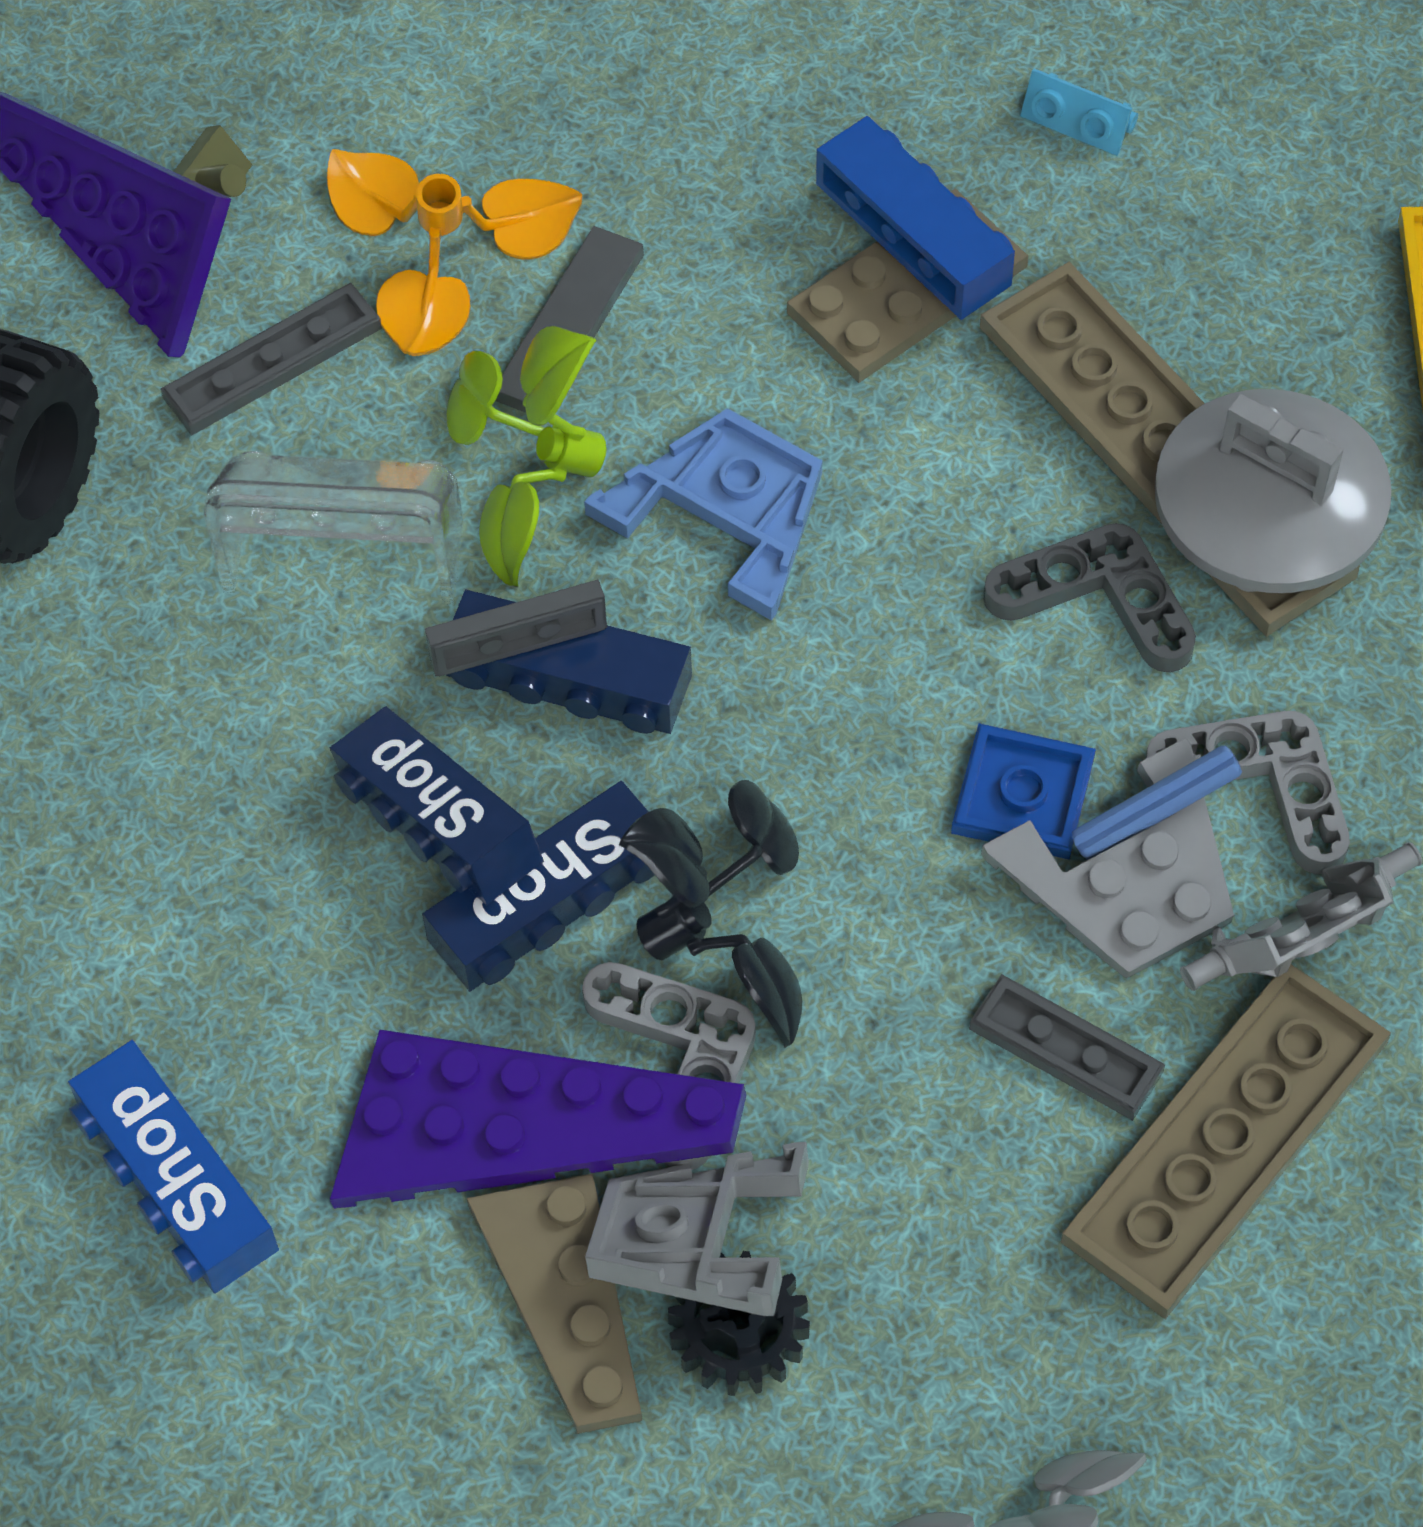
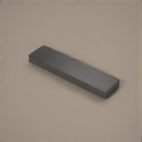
(579, 299)
(271, 358)

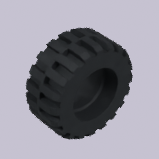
(44, 441)

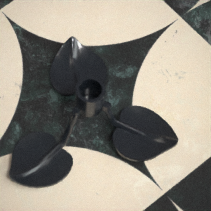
(676, 858)

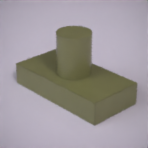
(216, 163)

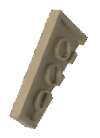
(575, 1320)

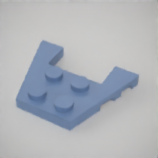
(735, 481)

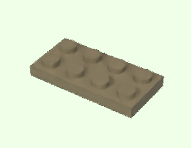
(874, 308)

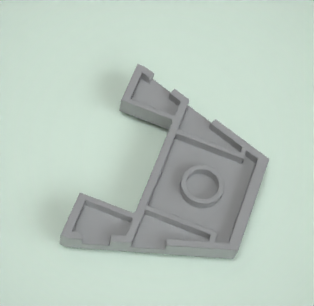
(1137, 896)
(670, 1225)

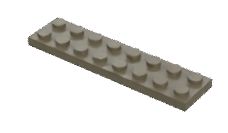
(1115, 398)

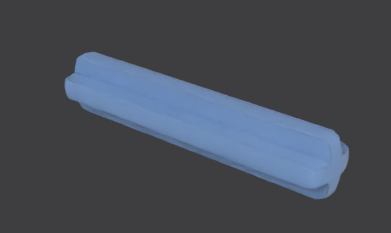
(1157, 802)

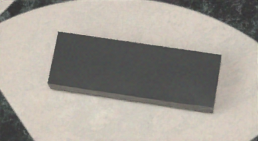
(516, 628)
(1067, 1047)

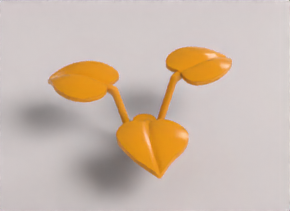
(429, 310)

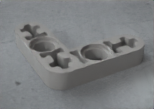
(1284, 769)
(703, 1049)

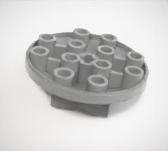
(1272, 491)

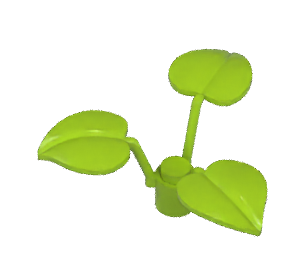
(546, 377)

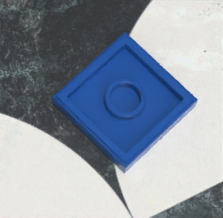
(1020, 780)

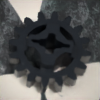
(715, 1332)

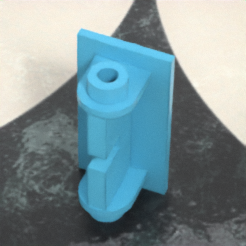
(1077, 112)

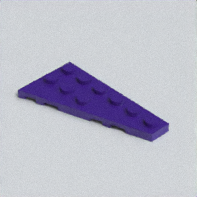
(120, 214)
(503, 1117)

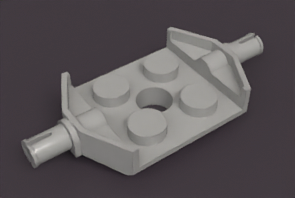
(1354, 896)

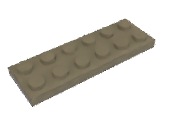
(1225, 1140)

